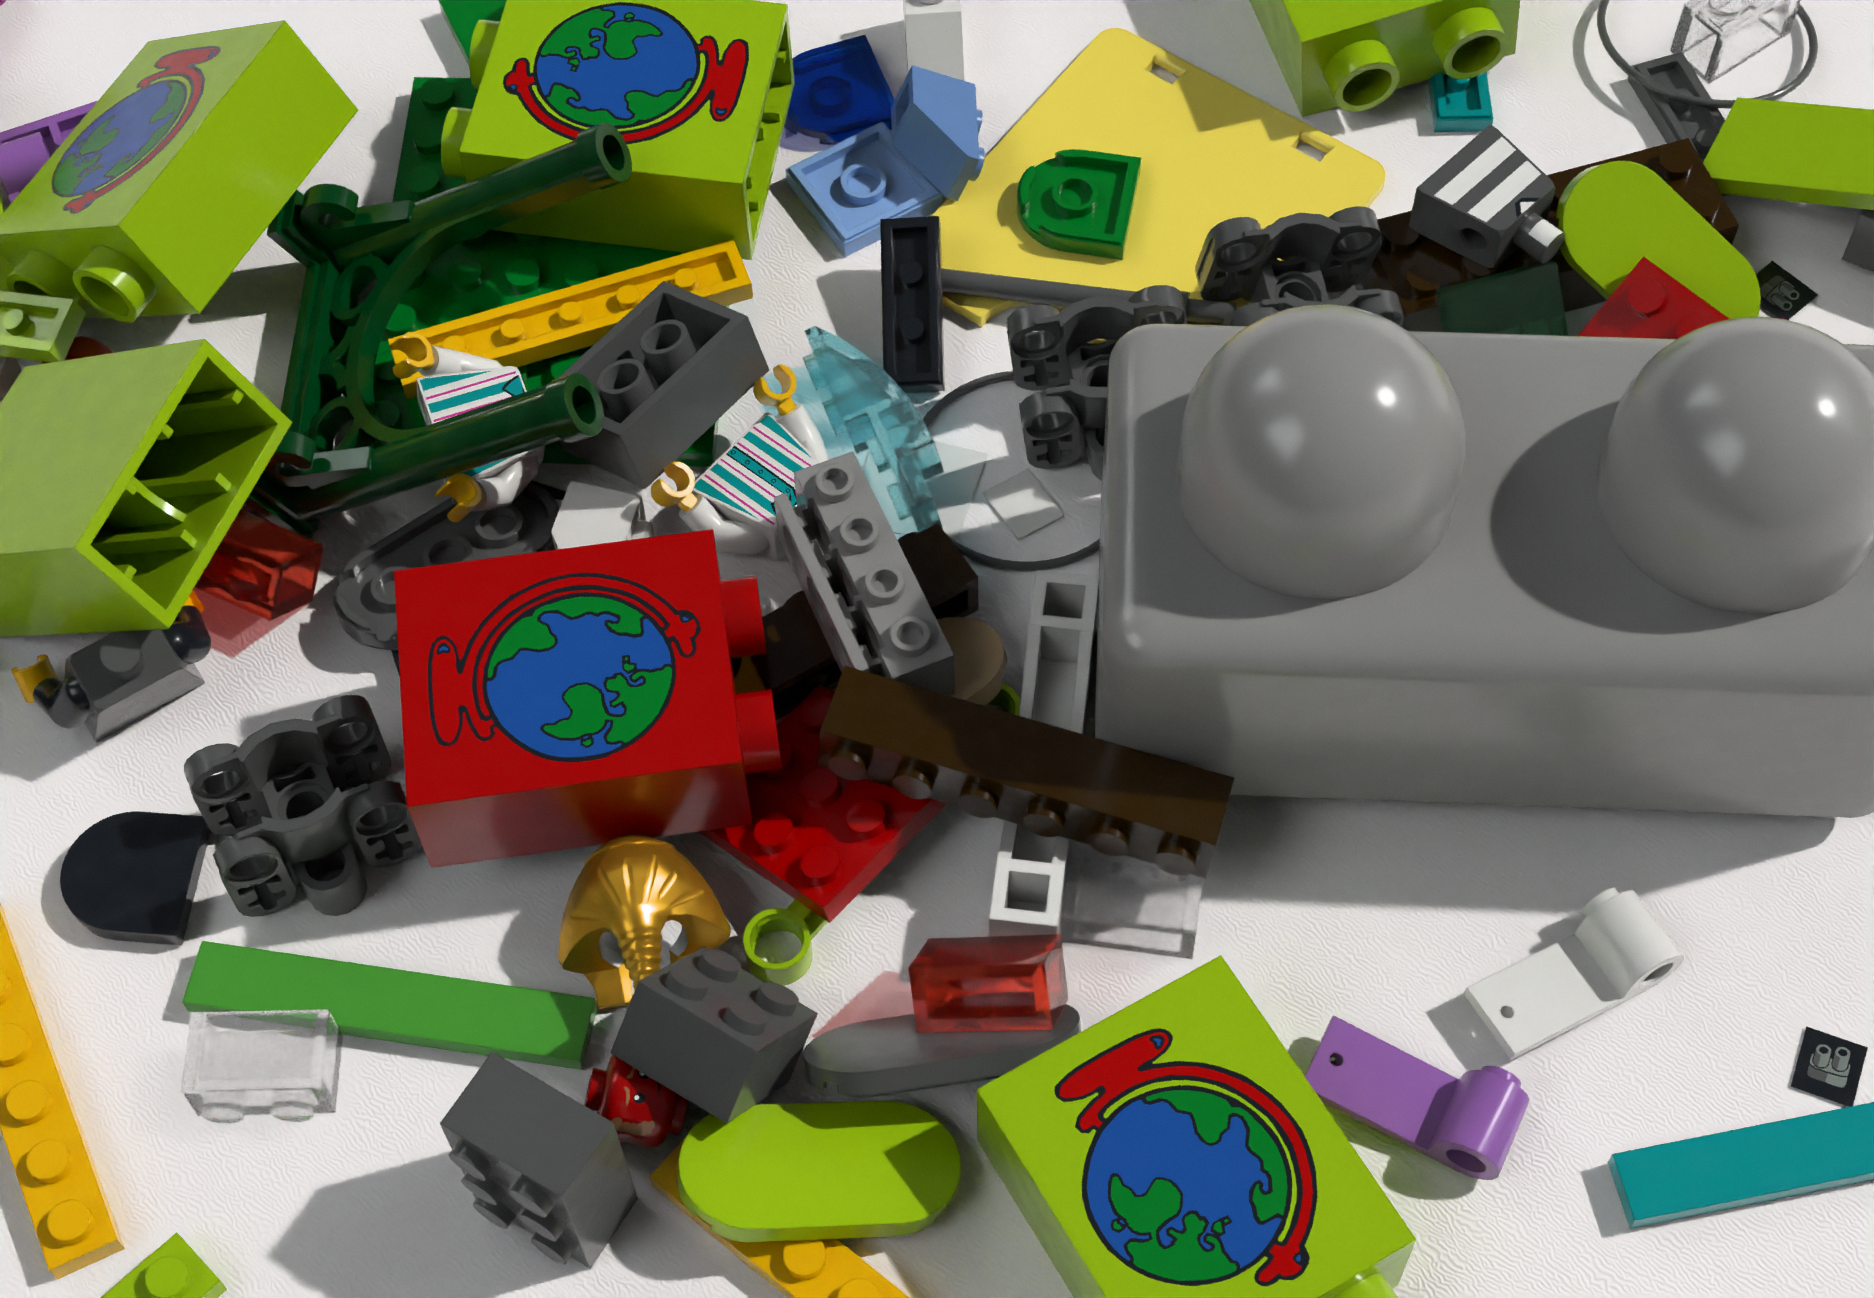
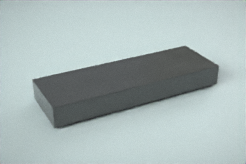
(1674, 118)

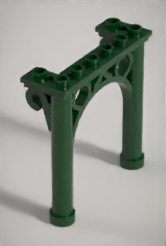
(340, 341)

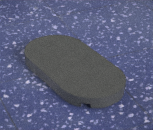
(367, 585)
(893, 1058)

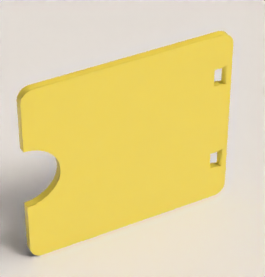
(1203, 161)

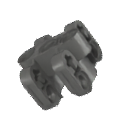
(1317, 258)
(1073, 416)
(304, 813)

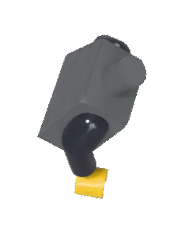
(121, 675)

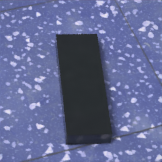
(912, 303)

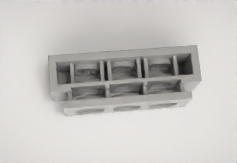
(869, 569)

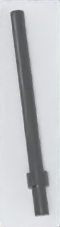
(1064, 293)

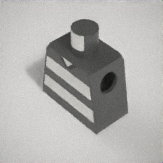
(1488, 203)

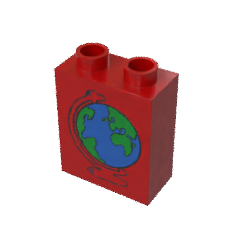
(578, 697)

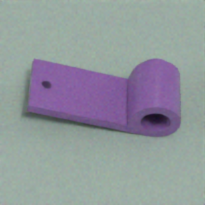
(1449, 1119)

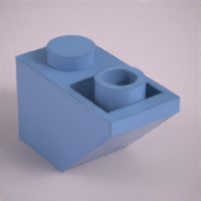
(939, 129)

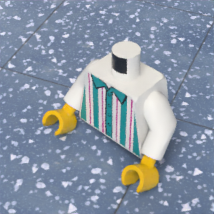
(452, 386)
(741, 485)

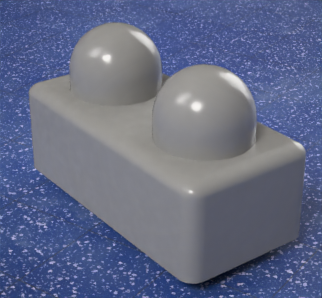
(1493, 563)

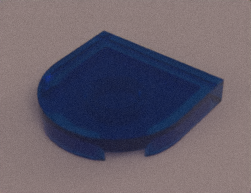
(838, 92)

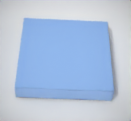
(860, 184)

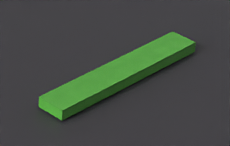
(397, 1004)

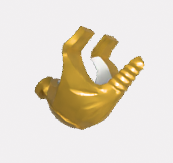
(632, 892)

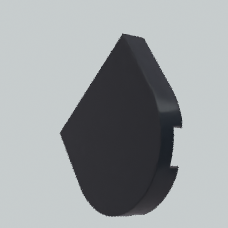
(136, 875)

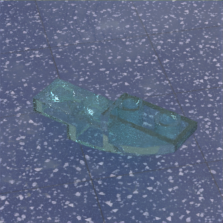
(877, 419)

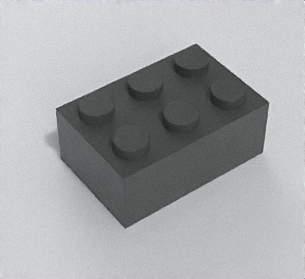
(665, 380)
(539, 1161)

